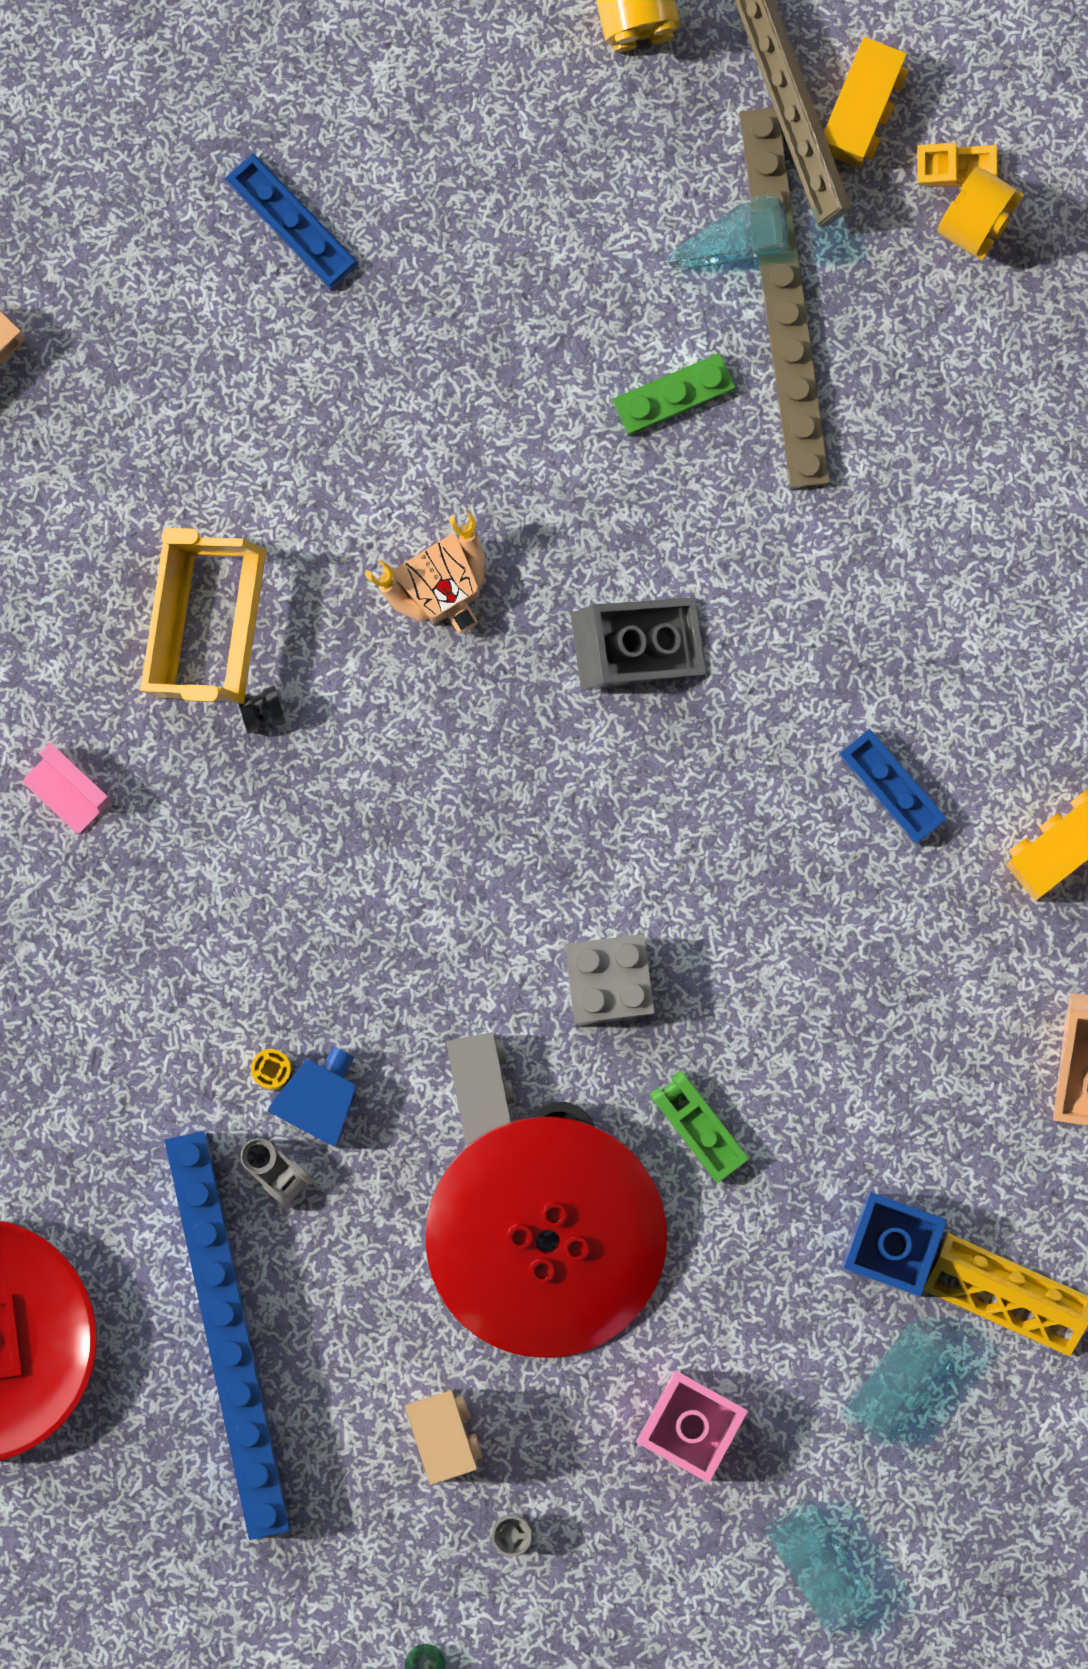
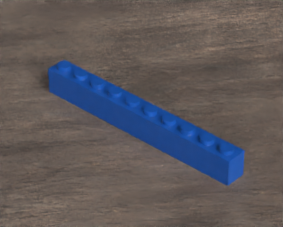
(228, 1335)

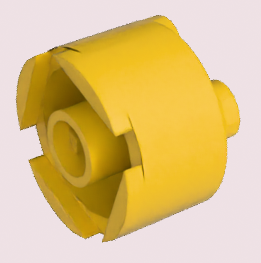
(637, 20)
(979, 212)

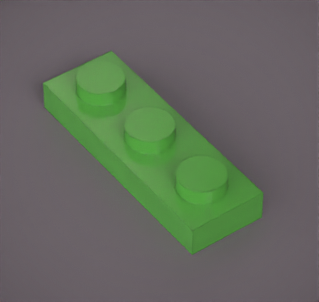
(673, 394)

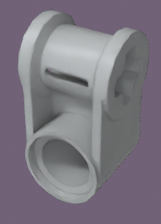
(277, 1173)

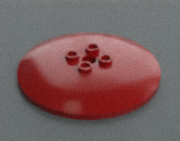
(534, 1180)
(44, 1339)

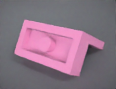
(66, 789)

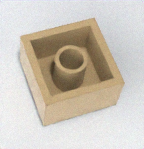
(443, 1436)

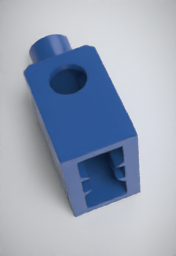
(318, 1098)

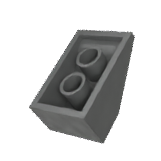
(637, 643)

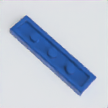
(291, 221)

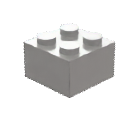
(609, 980)

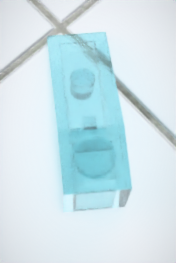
(742, 234)

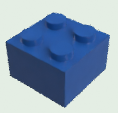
(893, 1244)

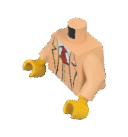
(438, 580)

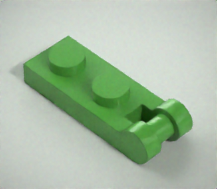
(700, 1128)

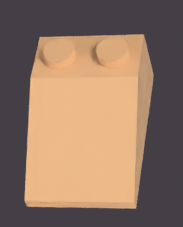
(1072, 1084)

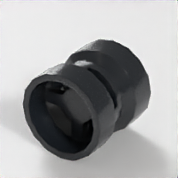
(270, 708)

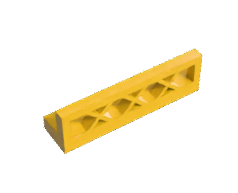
(1013, 1288)

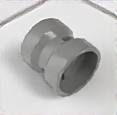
(512, 1541)

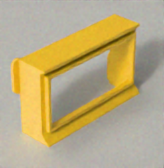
(170, 611)

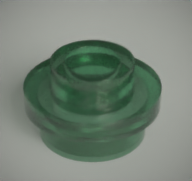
(425, 1650)

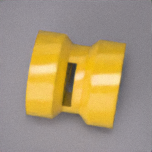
(277, 1069)

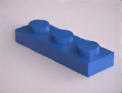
(892, 787)

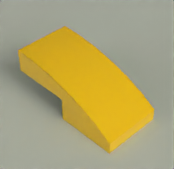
(951, 165)

